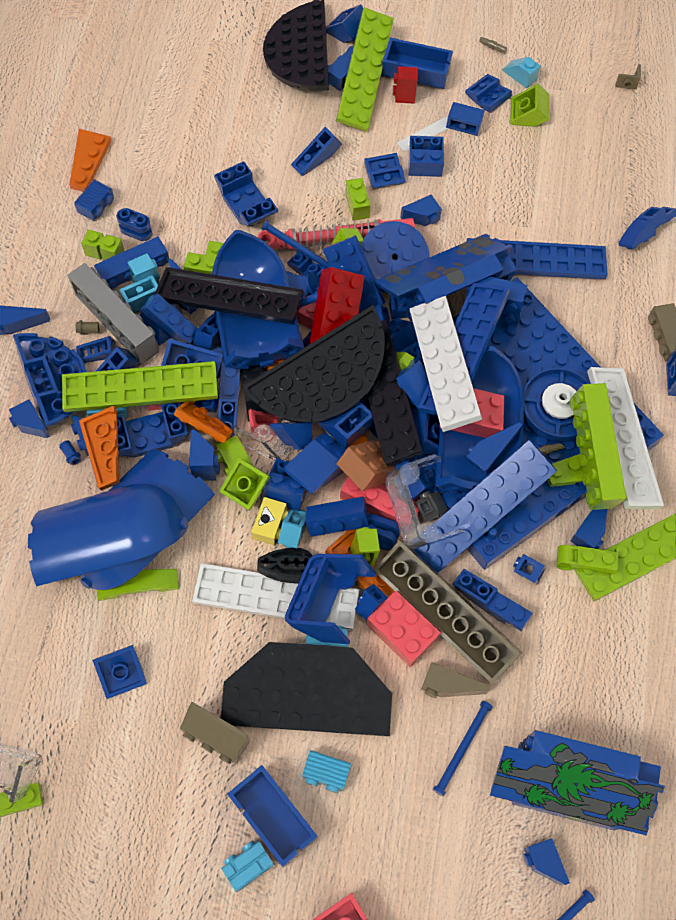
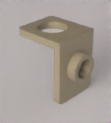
(629, 81)

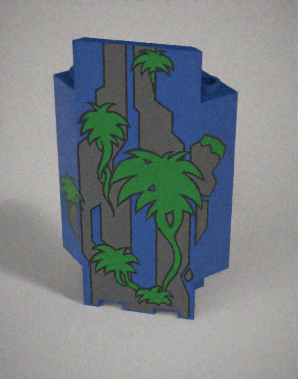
(579, 782)

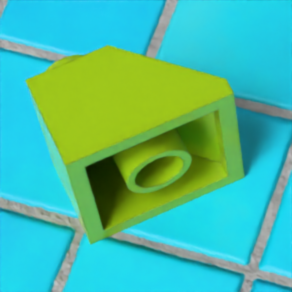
(530, 107)

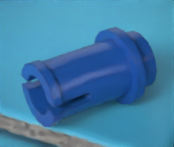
(72, 456)

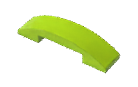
(144, 581)

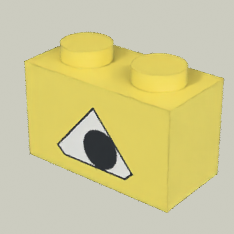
(269, 521)

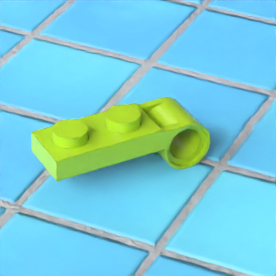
(587, 558)

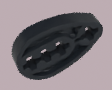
(276, 569)

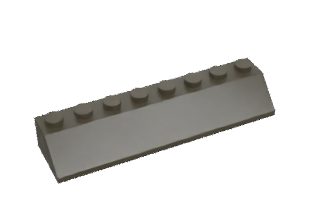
(448, 611)

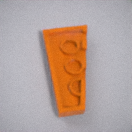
(87, 158)
(101, 440)
(343, 546)

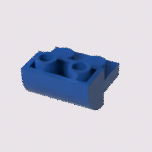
(414, 381)

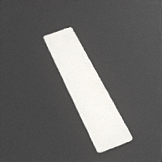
(430, 130)

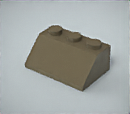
(214, 733)

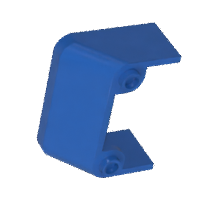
(318, 591)

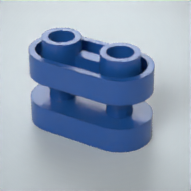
(134, 224)
(387, 531)

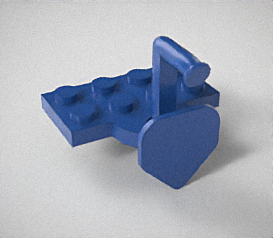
(348, 257)

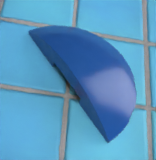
(43, 366)

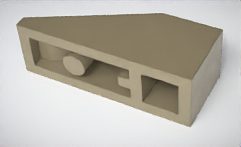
(448, 683)

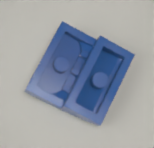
(488, 93)
(384, 170)

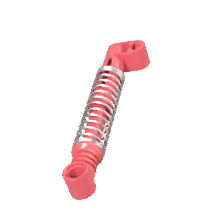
(321, 236)

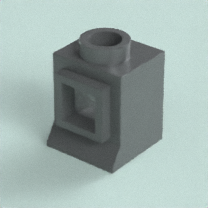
(431, 506)

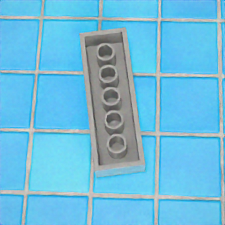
(113, 312)

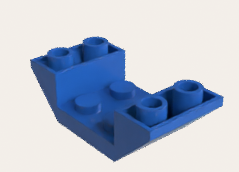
(243, 195)
(150, 432)

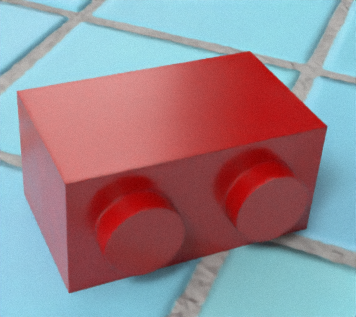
(406, 84)

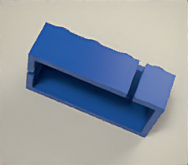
(431, 61)
(272, 816)

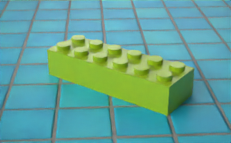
(597, 447)

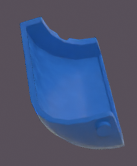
(248, 339)
(493, 375)
(171, 476)
(103, 531)

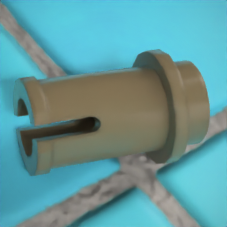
(87, 327)

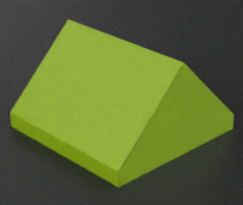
(244, 483)

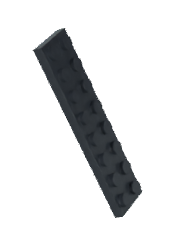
(230, 295)
(393, 410)

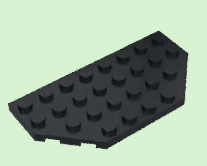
(307, 691)

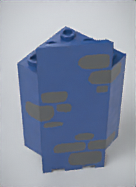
(449, 271)

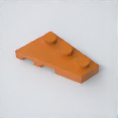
(198, 417)

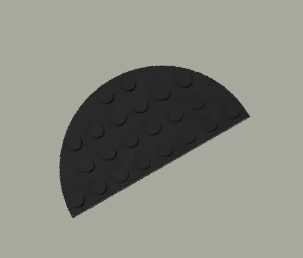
(298, 47)
(326, 375)

